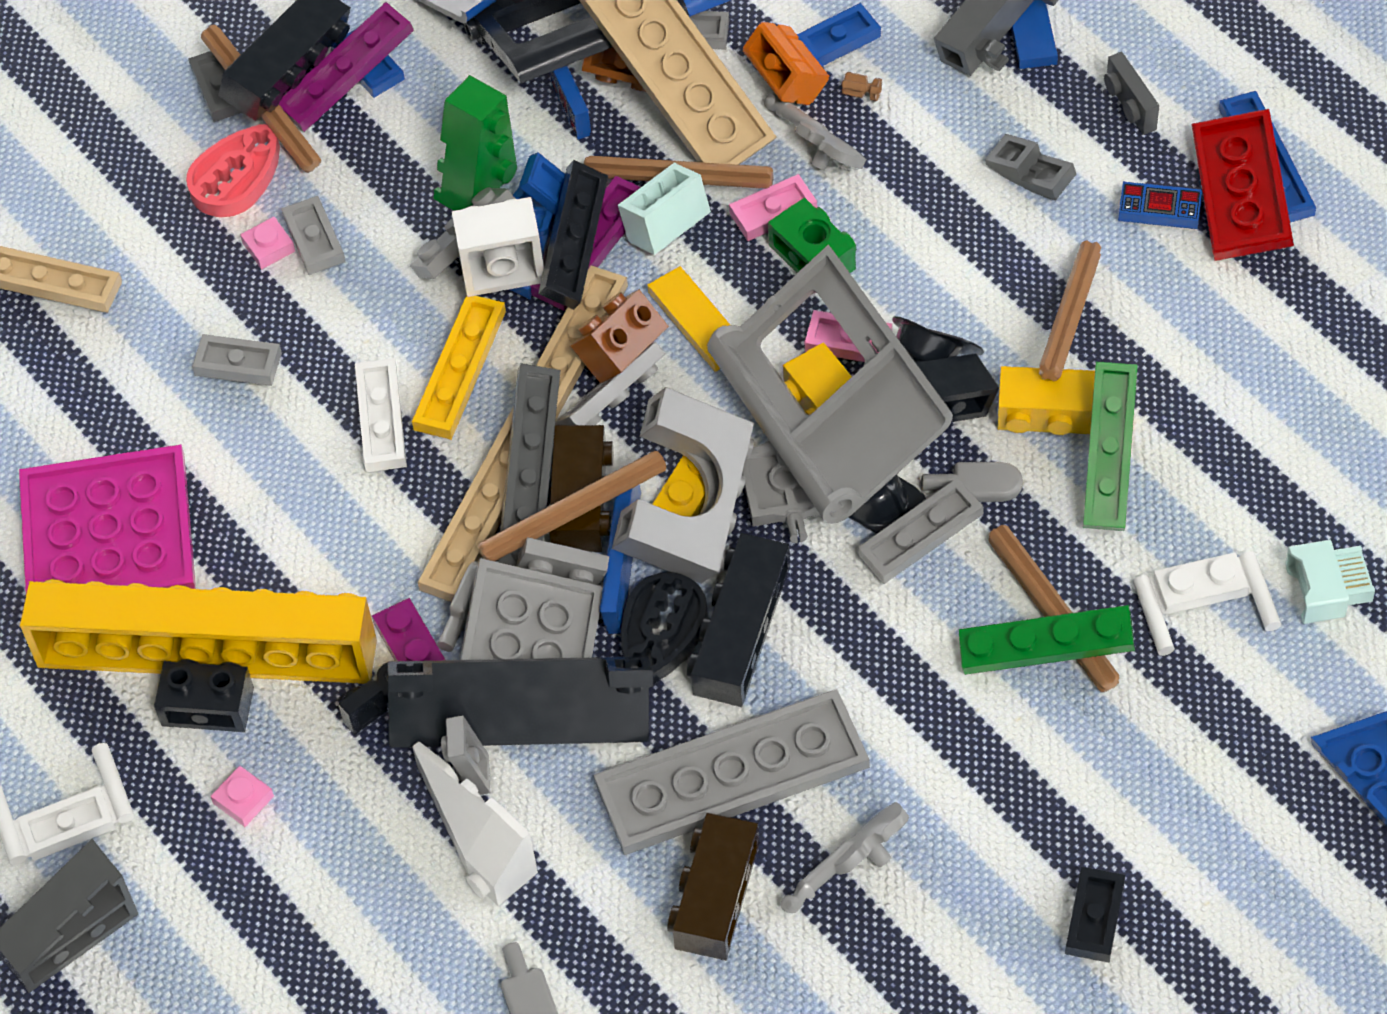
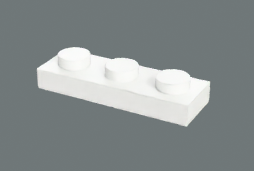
(380, 415)

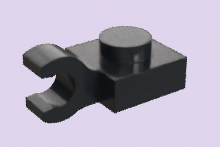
(365, 702)

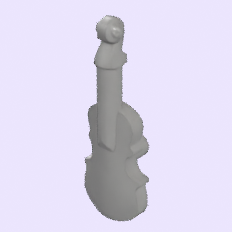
(828, 144)
(850, 854)

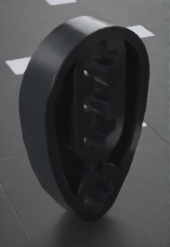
(644, 615)

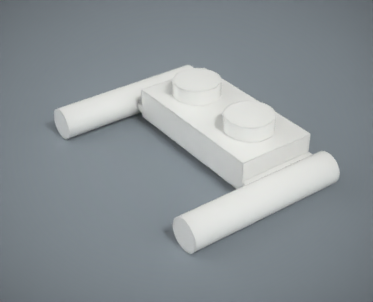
(1200, 585)
(68, 820)

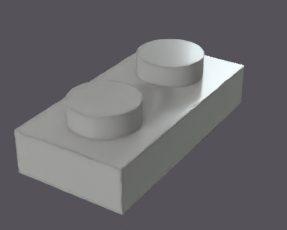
(313, 235)
(237, 359)
(563, 561)
(466, 754)

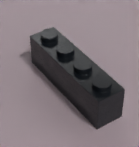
(283, 55)
(739, 619)

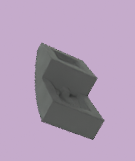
(1024, 165)

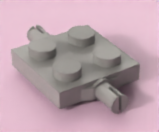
(775, 493)

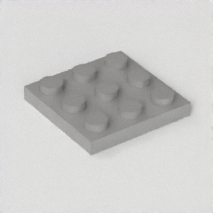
(529, 615)

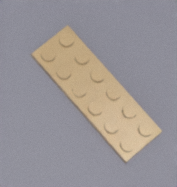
(683, 78)

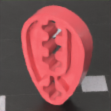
(245, 184)

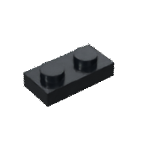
(1095, 914)

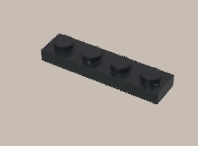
(573, 235)

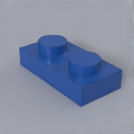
(841, 34)

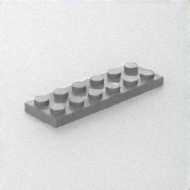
(731, 771)

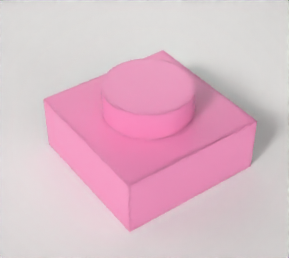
(267, 242)
(242, 796)

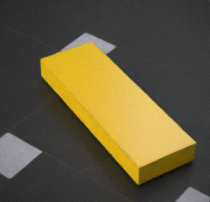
(688, 310)

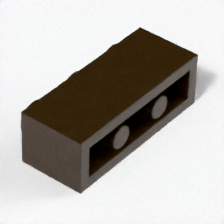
(578, 461)
(714, 886)

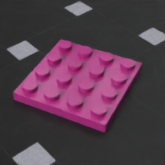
(109, 520)

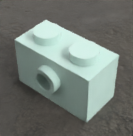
(664, 208)

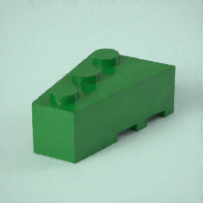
(477, 144)

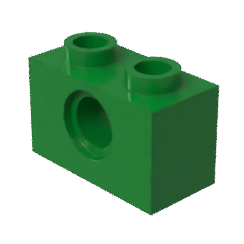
(804, 232)

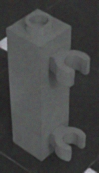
(976, 33)

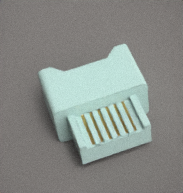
(1329, 579)

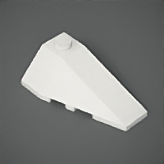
(486, 836)

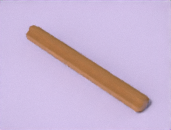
(277, 119)
(711, 173)
(1070, 311)
(572, 506)
(1046, 598)

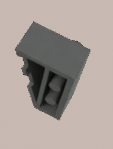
(66, 917)

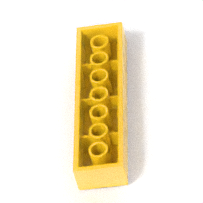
(143, 626)

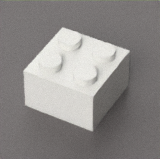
(498, 246)

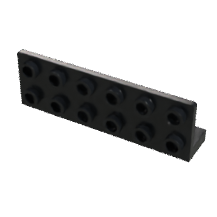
(521, 700)

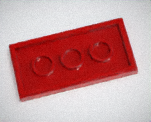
(1242, 185)

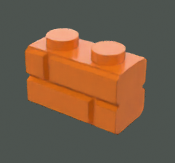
(785, 63)

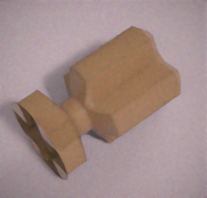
(858, 85)

